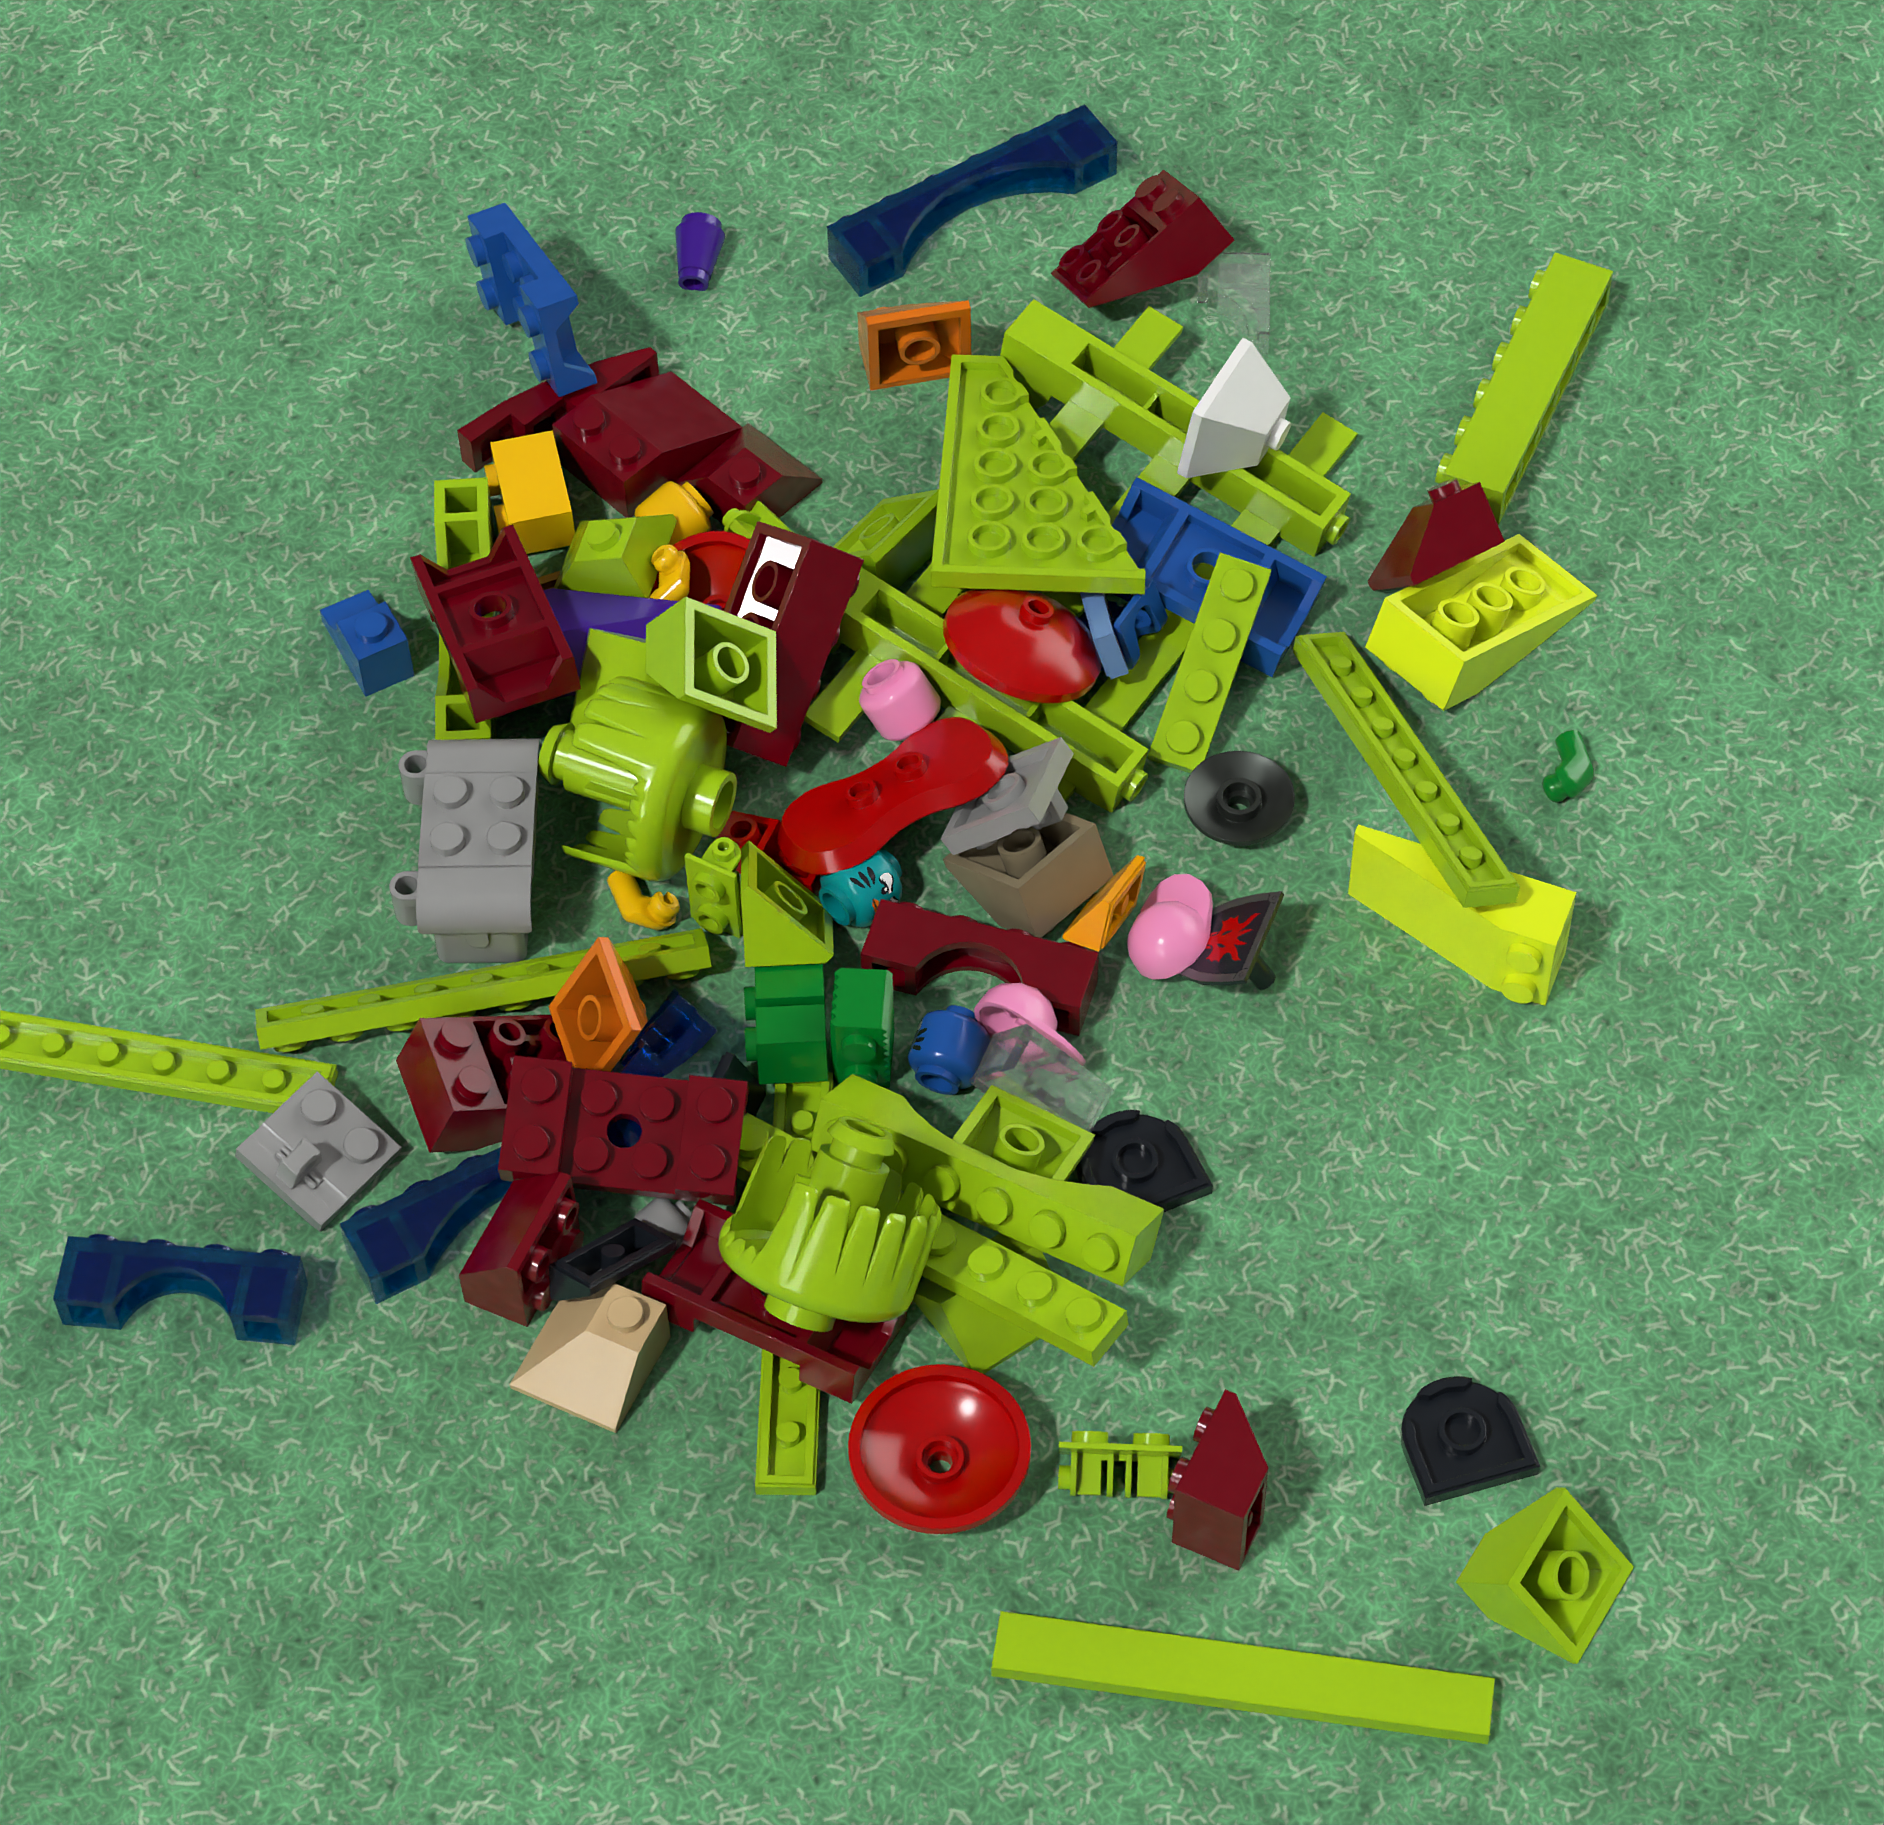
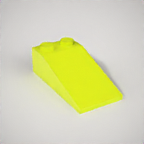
(1475, 620)
(1501, 945)

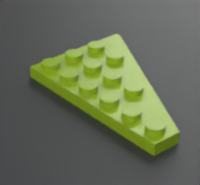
(1013, 498)

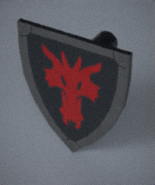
(1236, 942)

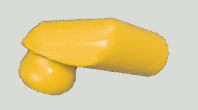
(673, 573)
(649, 912)

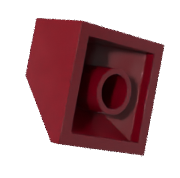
(750, 470)
(1438, 536)

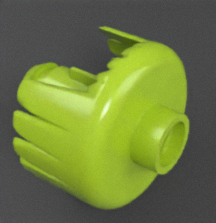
(651, 759)
(831, 1234)

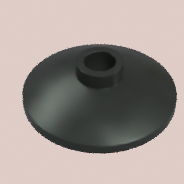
(1243, 780)

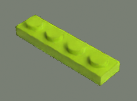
(1209, 663)

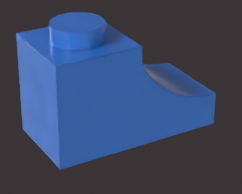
(369, 641)

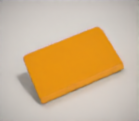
(1108, 908)

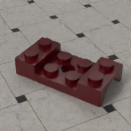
(506, 657)
(563, 1117)
(705, 1289)

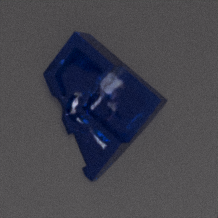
(668, 1038)

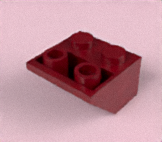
(525, 1235)
(1221, 1488)

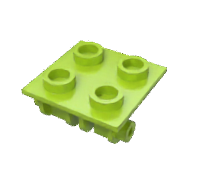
(1092, 1447)

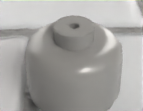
(667, 1218)

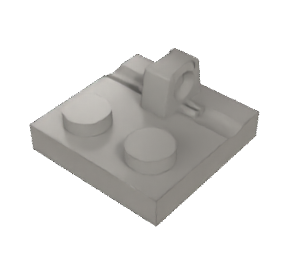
(1019, 800)
(318, 1151)

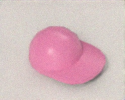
(1171, 927)
(1019, 1004)

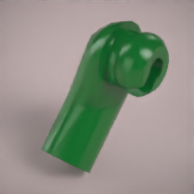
(1573, 772)

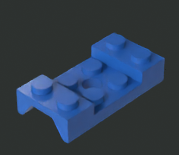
(528, 289)
(1173, 536)

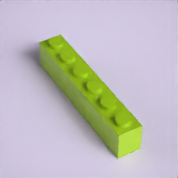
(1528, 379)

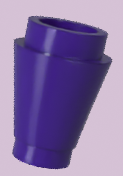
(697, 249)

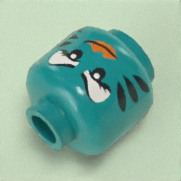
(855, 893)

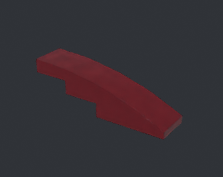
(541, 407)

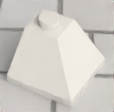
(1236, 417)

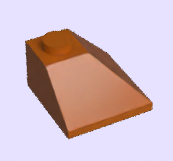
(913, 341)
(598, 1009)

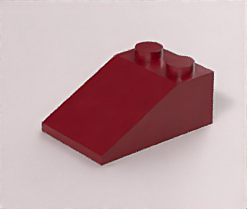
(639, 438)

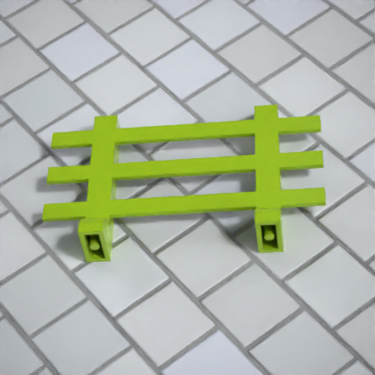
(1117, 393)

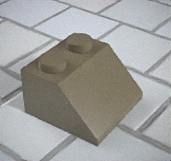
(1035, 874)

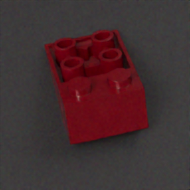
(1145, 244)
(462, 1074)

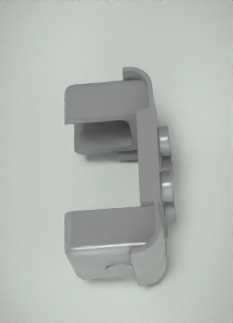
(472, 847)

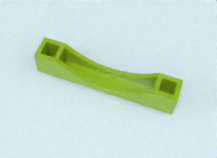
(461, 535)
(1075, 1222)

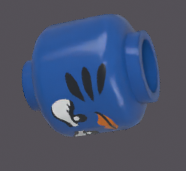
(948, 1049)

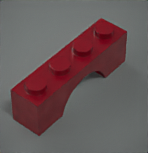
(928, 944)

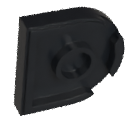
(1144, 1160)
(1464, 1440)

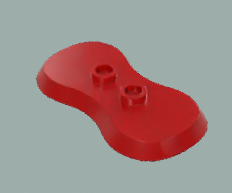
(859, 814)

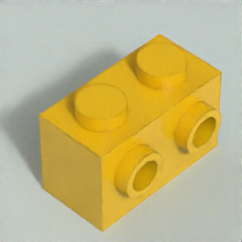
(531, 491)

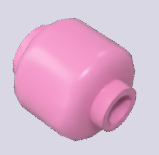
(898, 699)

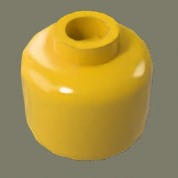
(684, 503)

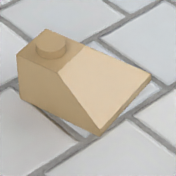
(595, 1354)

